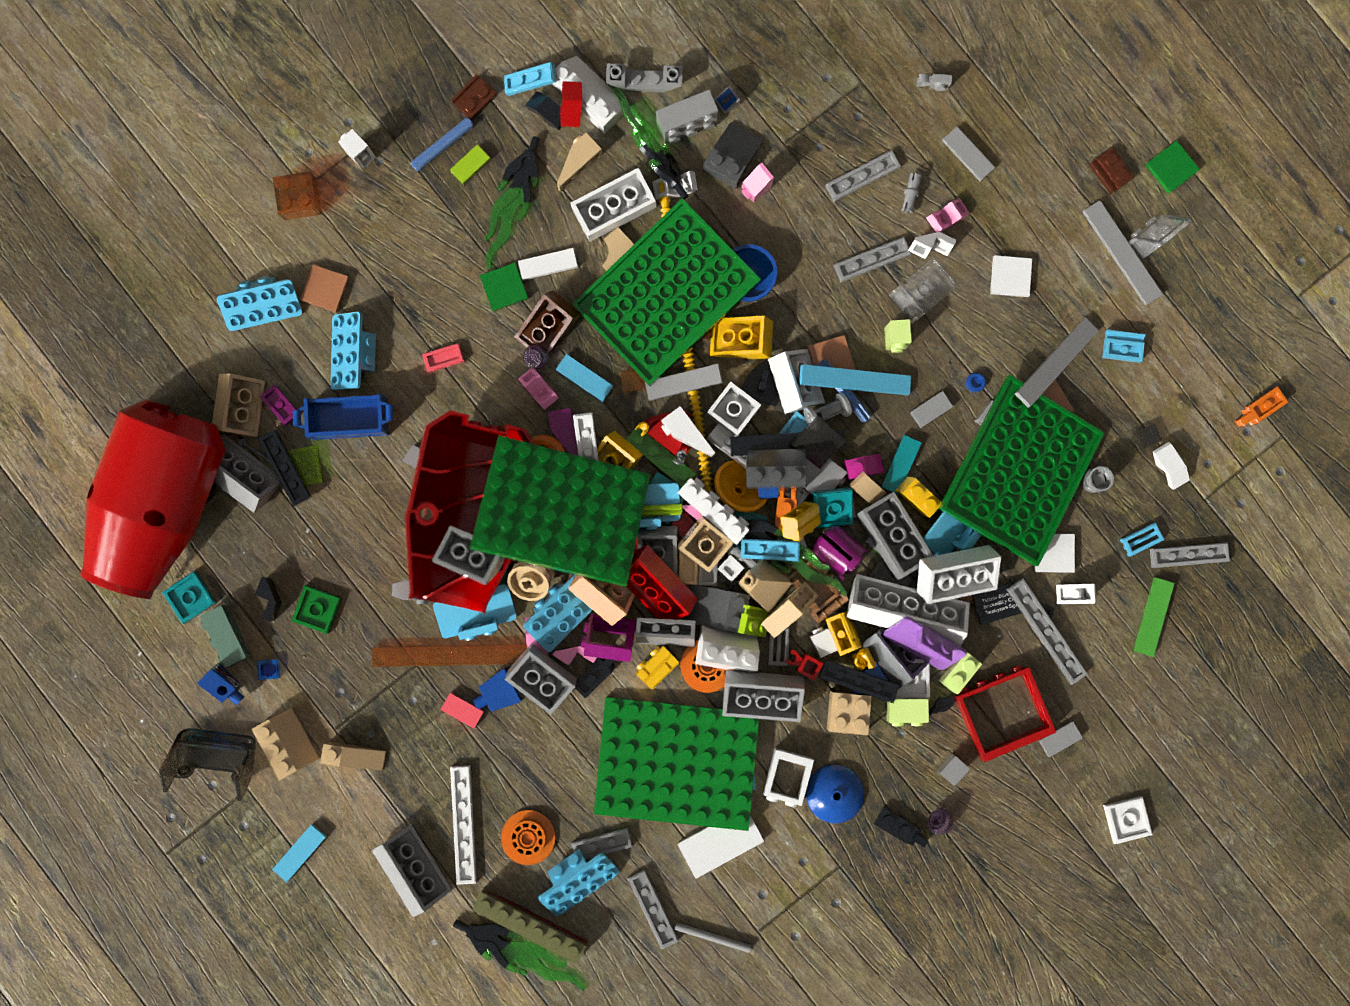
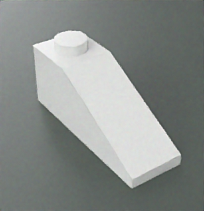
(684, 430)

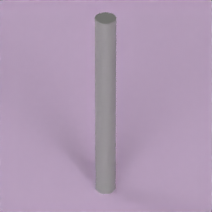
(712, 937)

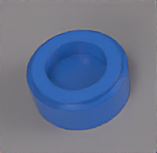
(975, 382)

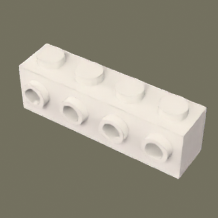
(713, 510)

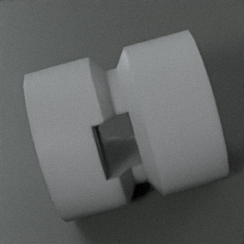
(1097, 479)

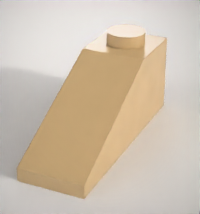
(581, 157)
(352, 756)

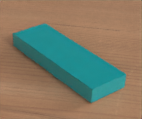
(901, 464)

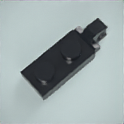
(594, 676)
(899, 828)

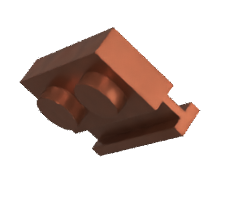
(473, 97)
(1111, 170)

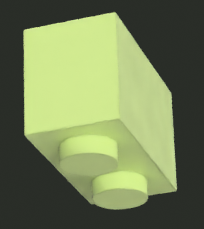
(897, 335)
(960, 673)
(908, 711)

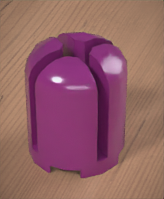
(845, 545)

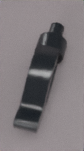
(943, 704)

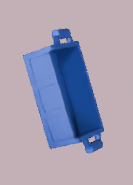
(345, 417)

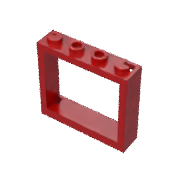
(1018, 741)

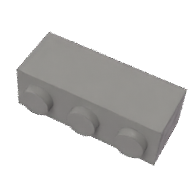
(665, 632)

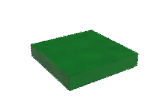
(1172, 167)
(503, 287)
(316, 609)

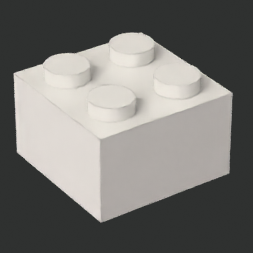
(733, 409)

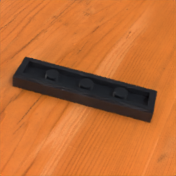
(285, 468)
(859, 681)

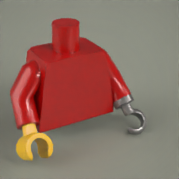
(674, 446)

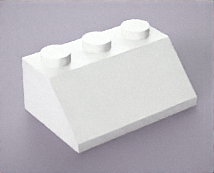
(786, 374)
(727, 650)

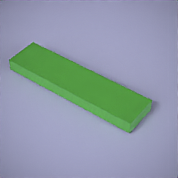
(1153, 617)

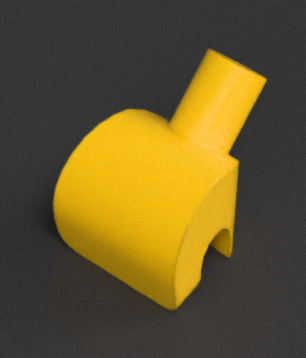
(864, 659)

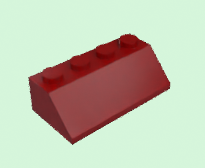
(659, 586)

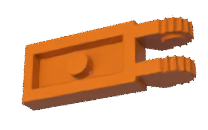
(785, 505)

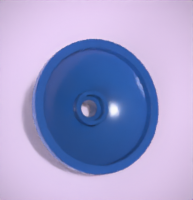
(763, 266)
(831, 780)

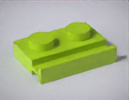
(751, 621)

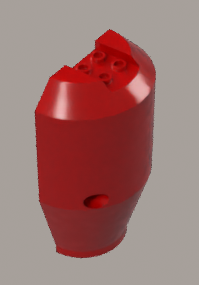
(450, 489)
(147, 496)

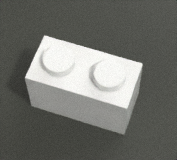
(356, 149)

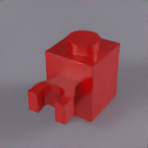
(806, 665)

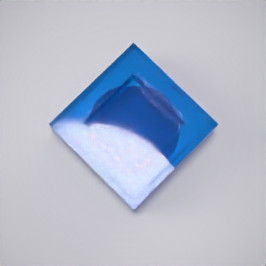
(268, 669)

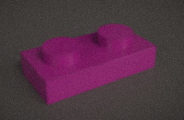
(279, 404)

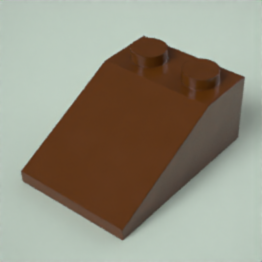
(548, 322)

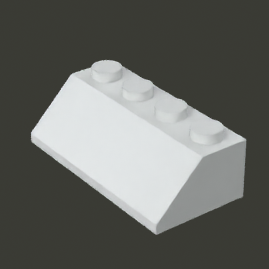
(599, 101)

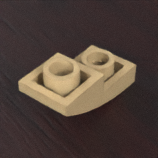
(867, 488)

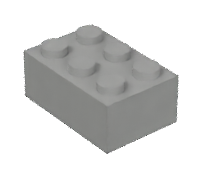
(687, 117)
(541, 679)

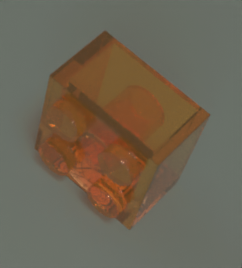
(297, 195)

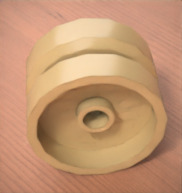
(530, 580)

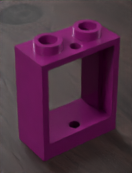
(607, 651)

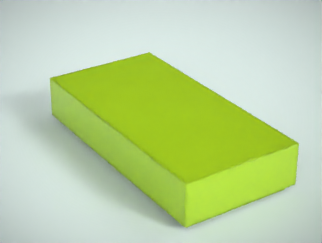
(470, 164)

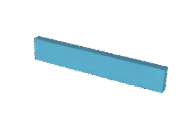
(855, 379)

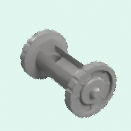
(830, 410)

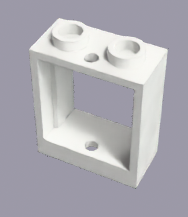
(794, 758)

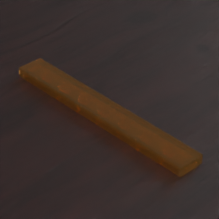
(446, 655)

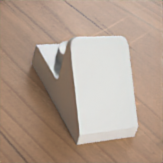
(1076, 594)

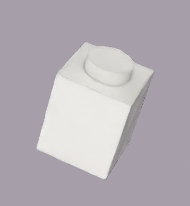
(823, 641)

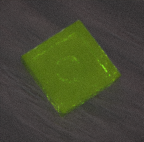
(308, 464)

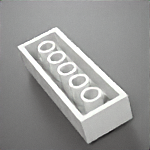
(887, 603)

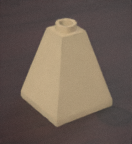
(765, 584)

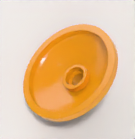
(732, 478)

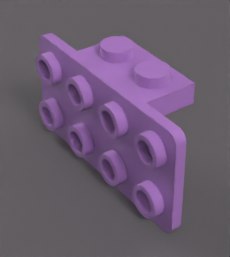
(924, 643)

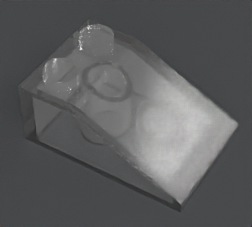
(1156, 233)
(923, 290)

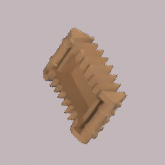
(828, 597)

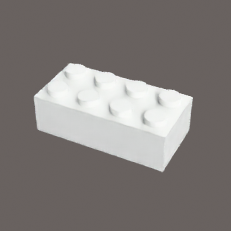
(613, 204)
(958, 574)

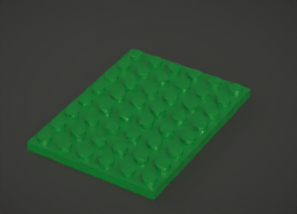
(666, 292)
(1021, 472)
(561, 511)
(676, 764)

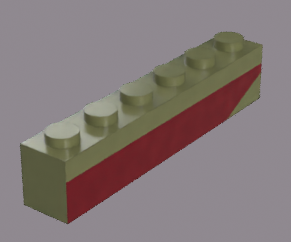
(530, 925)

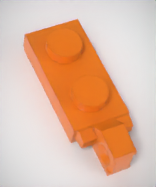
(1262, 407)

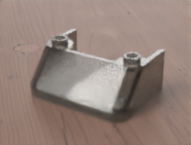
(210, 751)

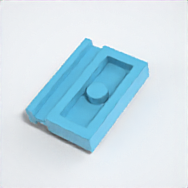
(1123, 346)

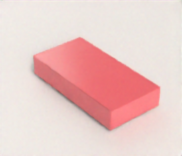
(443, 358)
(462, 710)

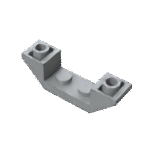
(644, 80)

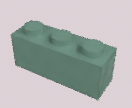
(225, 636)

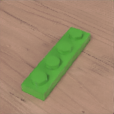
(660, 457)

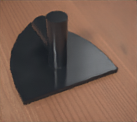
(761, 384)

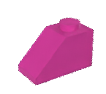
(869, 464)

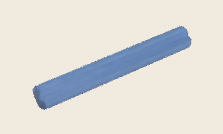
(443, 143)
(856, 405)

